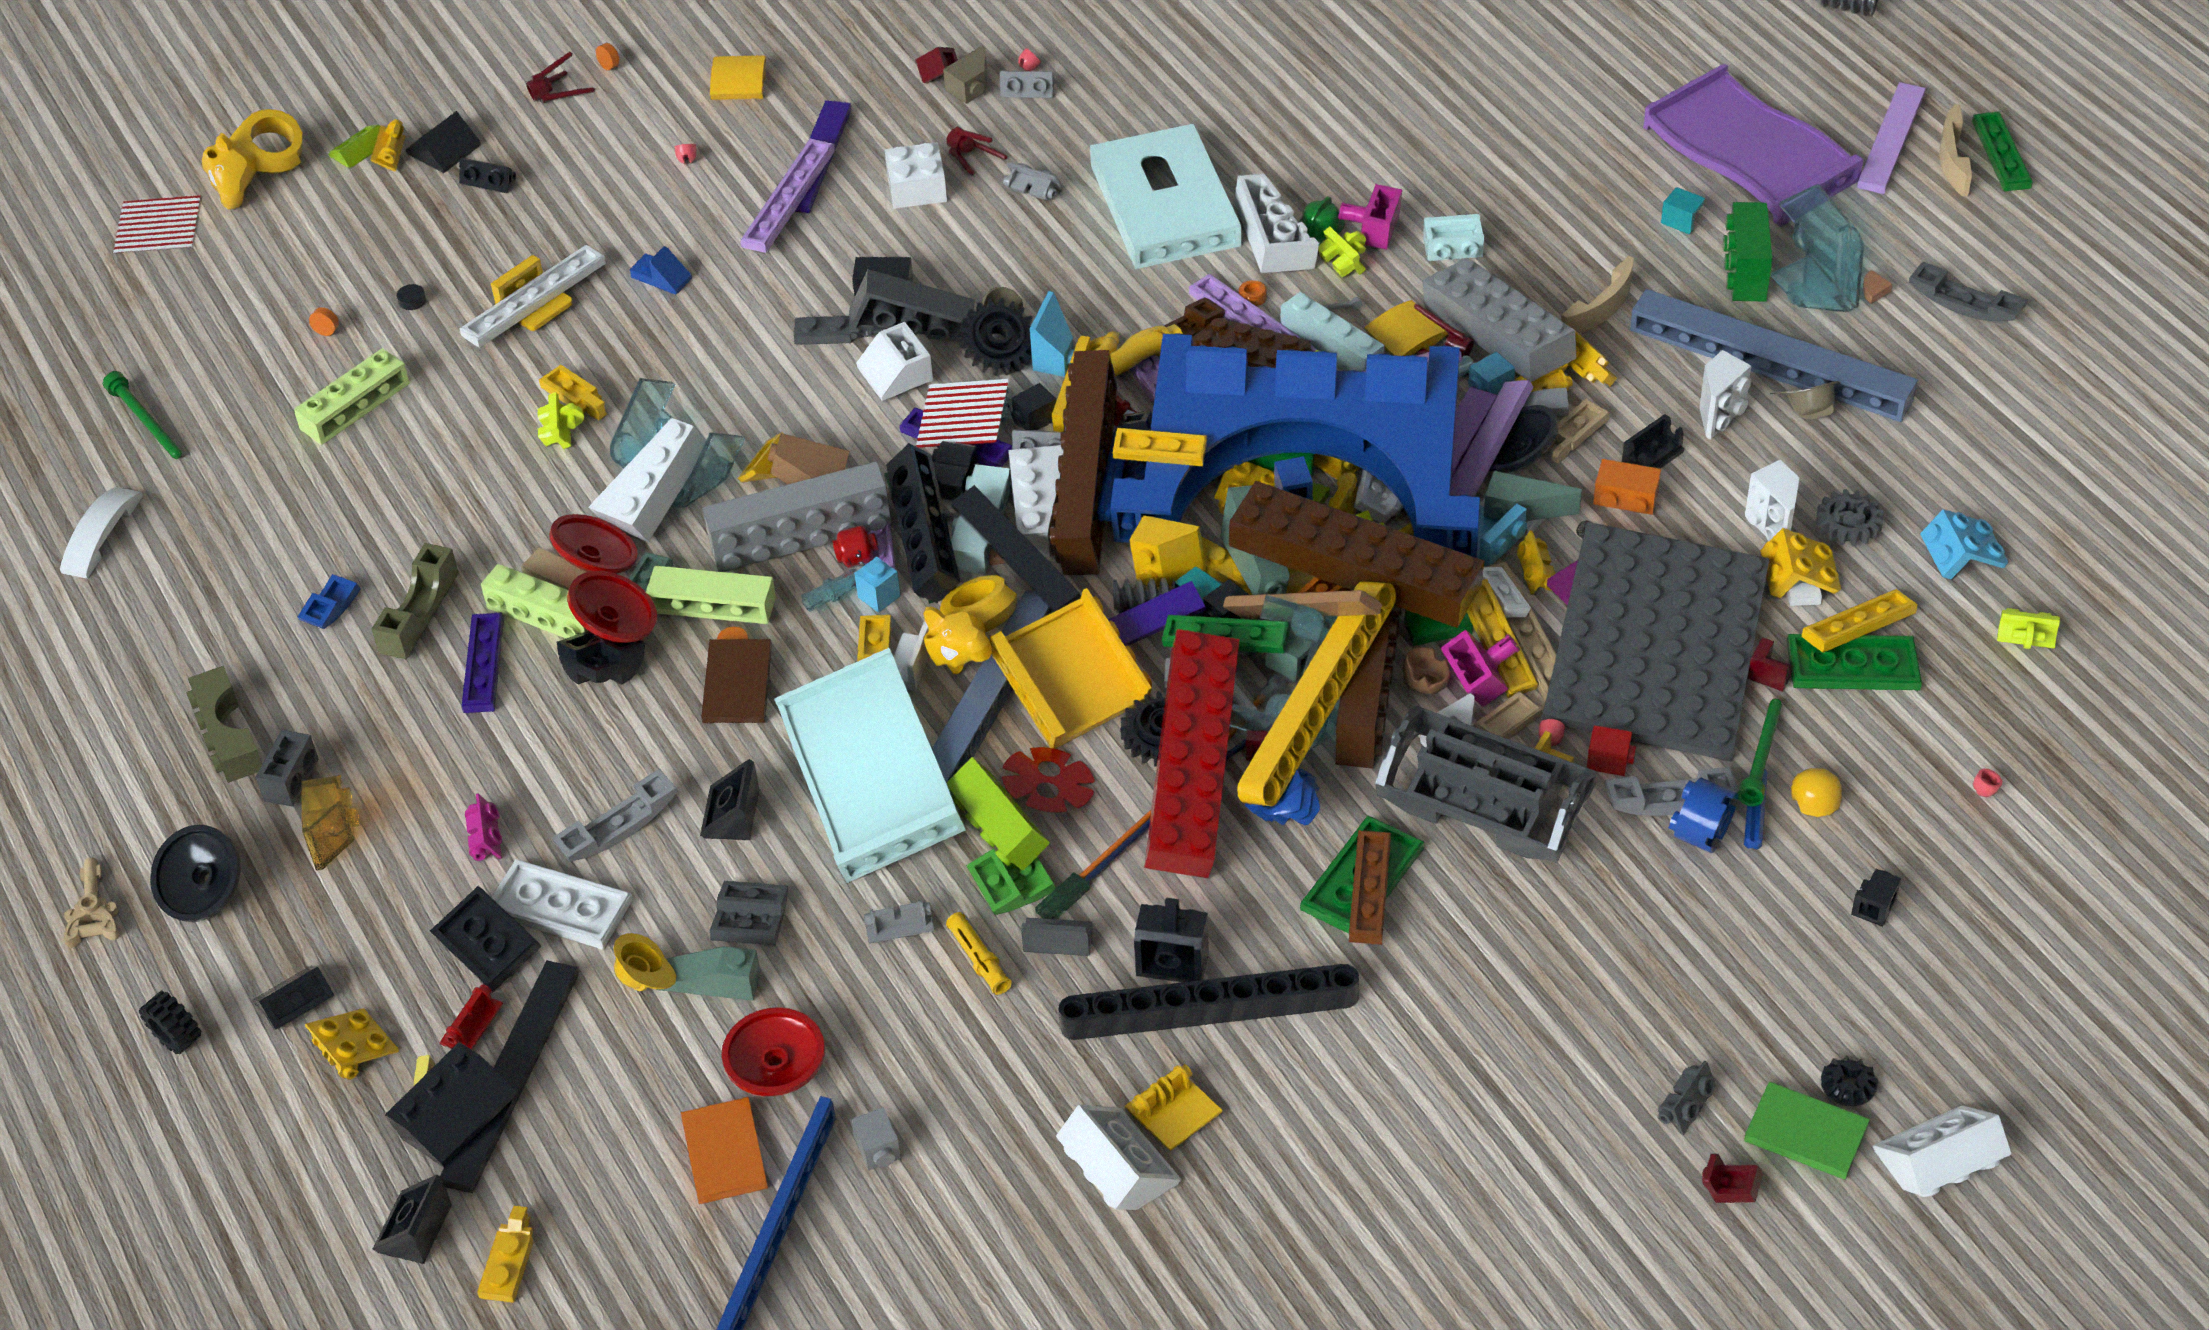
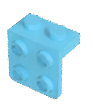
(1498, 536)
(1957, 539)

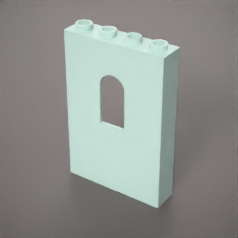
(1172, 220)

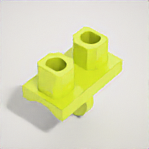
(1346, 249)
(558, 421)
(2028, 628)

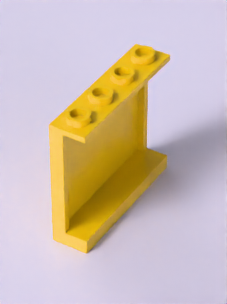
(1071, 670)

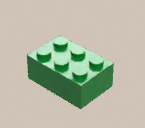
(1748, 251)

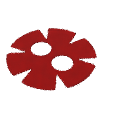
(1031, 777)

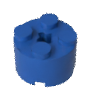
(1704, 814)

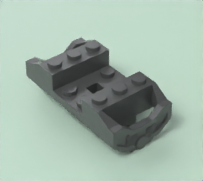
(1485, 783)

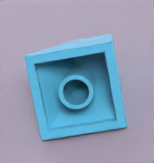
(1051, 339)

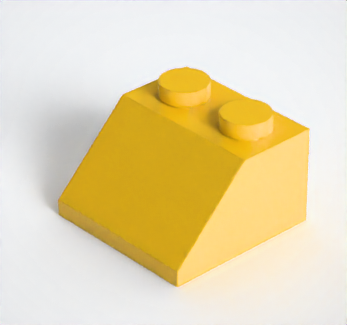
(1165, 549)

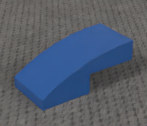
(331, 603)

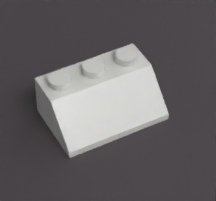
(1944, 1150)
(1116, 1156)

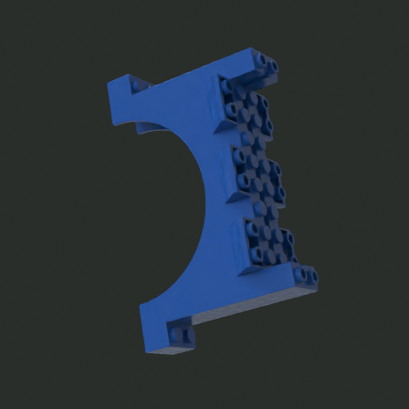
(1382, 420)

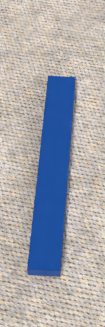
(779, 1217)

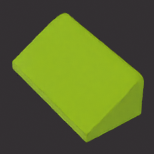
(356, 147)

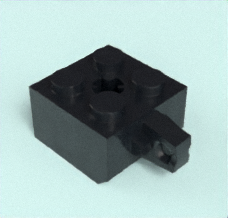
(1171, 942)

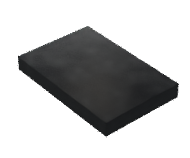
(485, 938)

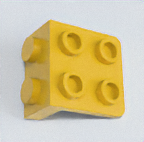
(520, 276)
(1796, 559)

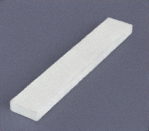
(532, 296)

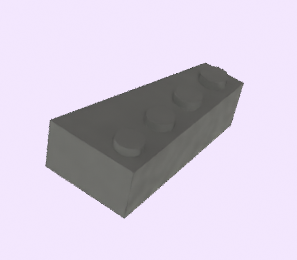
(889, 300)

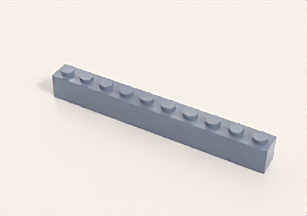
(1774, 354)

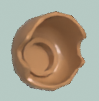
(1425, 672)

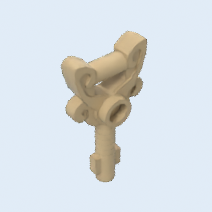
(90, 909)

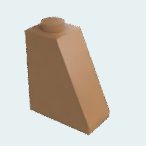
(802, 459)

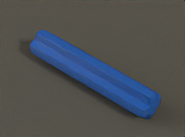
(1755, 822)

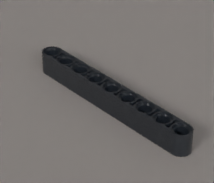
(1209, 1001)

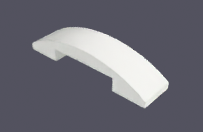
(93, 529)

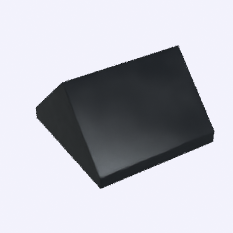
(445, 143)
(732, 805)
(415, 1221)

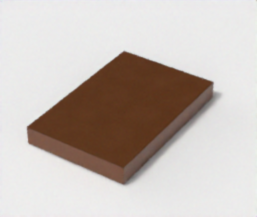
(736, 681)

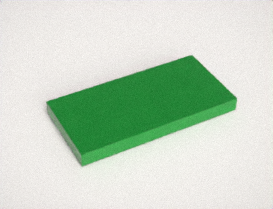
(1863, 663)
(1332, 893)

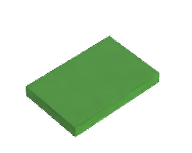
(1807, 1130)

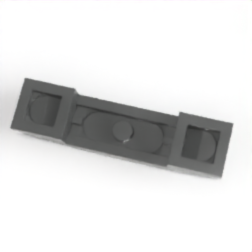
(1964, 300)

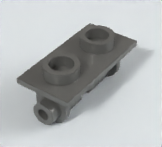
(1695, 1087)

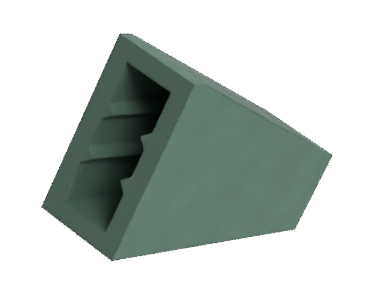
(1259, 574)

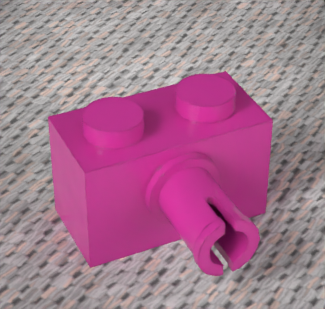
(1377, 217)
(1478, 667)

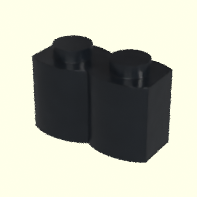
(952, 466)

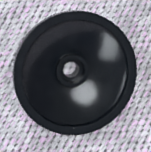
(1527, 440)
(181, 869)

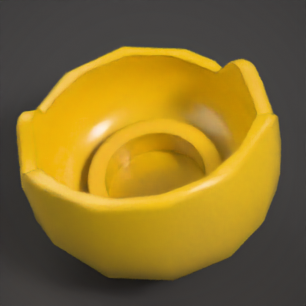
(1817, 792)

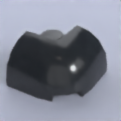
(598, 660)

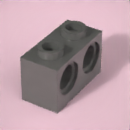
(286, 767)

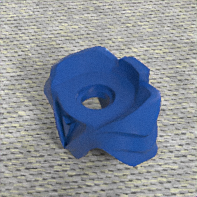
(1296, 802)

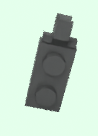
(825, 330)

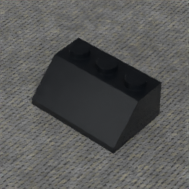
(450, 1104)

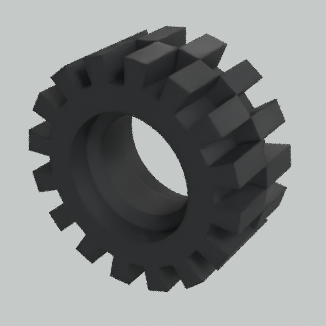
(170, 1022)

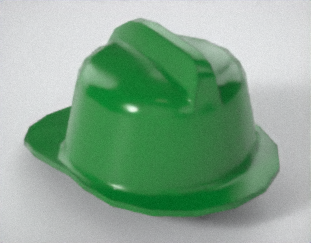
(1319, 216)

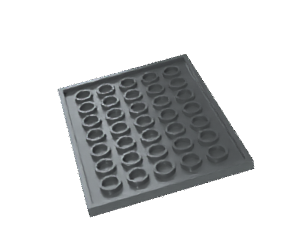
(1657, 640)

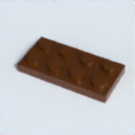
(1260, 343)

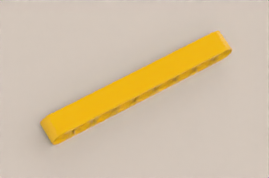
(1313, 700)

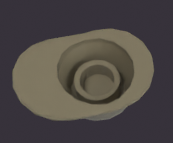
(1813, 402)

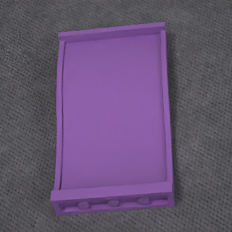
(1750, 141)

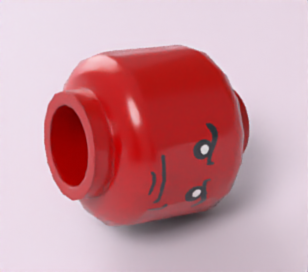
(855, 546)

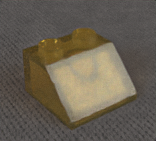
(327, 818)

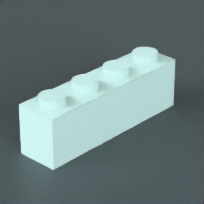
(1329, 332)
(968, 547)

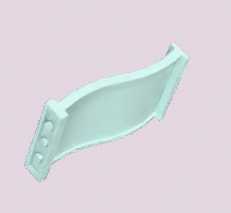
(869, 765)

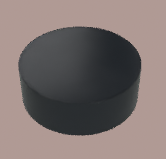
(411, 297)

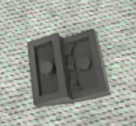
(749, 913)

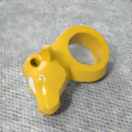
(237, 159)
(964, 617)

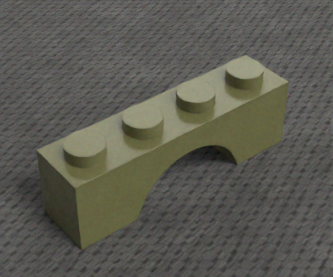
(431, 578)
(234, 747)

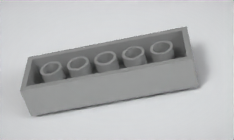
(1499, 319)
(796, 516)

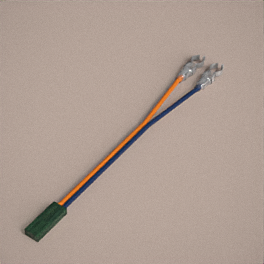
(1077, 885)

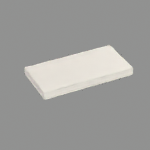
(562, 903)

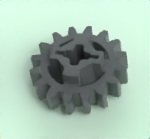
(1849, 517)

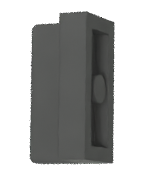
(1057, 936)

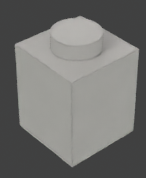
(876, 1139)

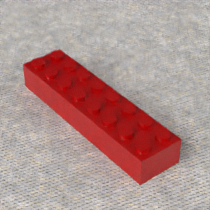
(1192, 754)

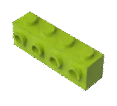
(997, 814)

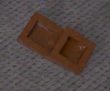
(1197, 316)

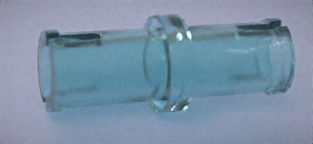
(830, 590)

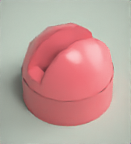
(1028, 60)
(685, 151)
(1555, 727)
(1987, 782)

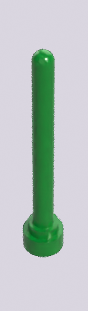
(118, 386)
(1752, 789)

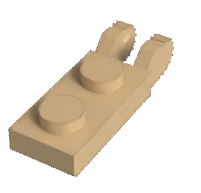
(1577, 428)

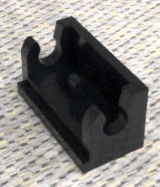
(1654, 444)

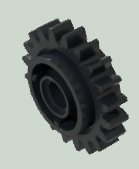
(995, 353)
(1143, 727)

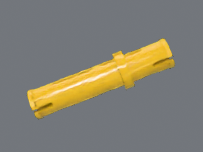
(984, 962)

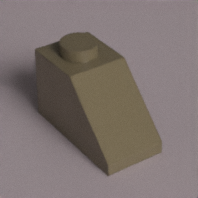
(967, 76)

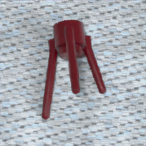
(541, 85)
(962, 142)
(1454, 337)

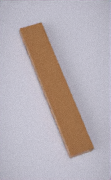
(1327, 603)

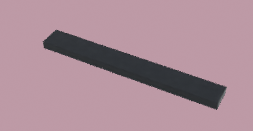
(515, 1066)

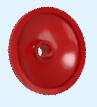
(592, 544)
(611, 606)
(769, 1039)

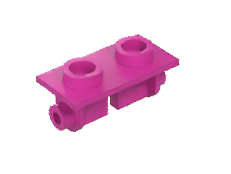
(483, 829)

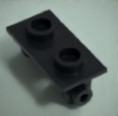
(485, 175)

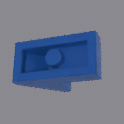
(661, 271)

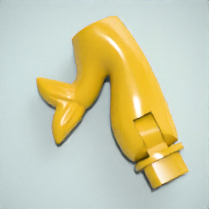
(1135, 349)

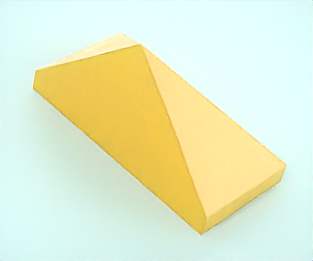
(759, 466)

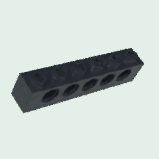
(923, 523)

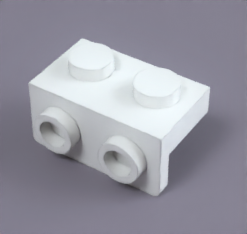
(1376, 498)

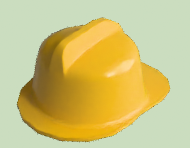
(641, 963)

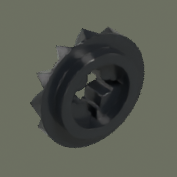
(1847, 1093)

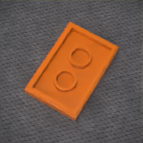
(723, 1150)

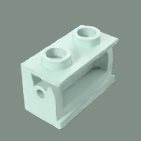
(1453, 237)

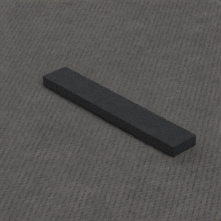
(1015, 549)

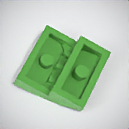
(1009, 886)

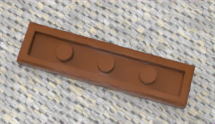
(1370, 887)

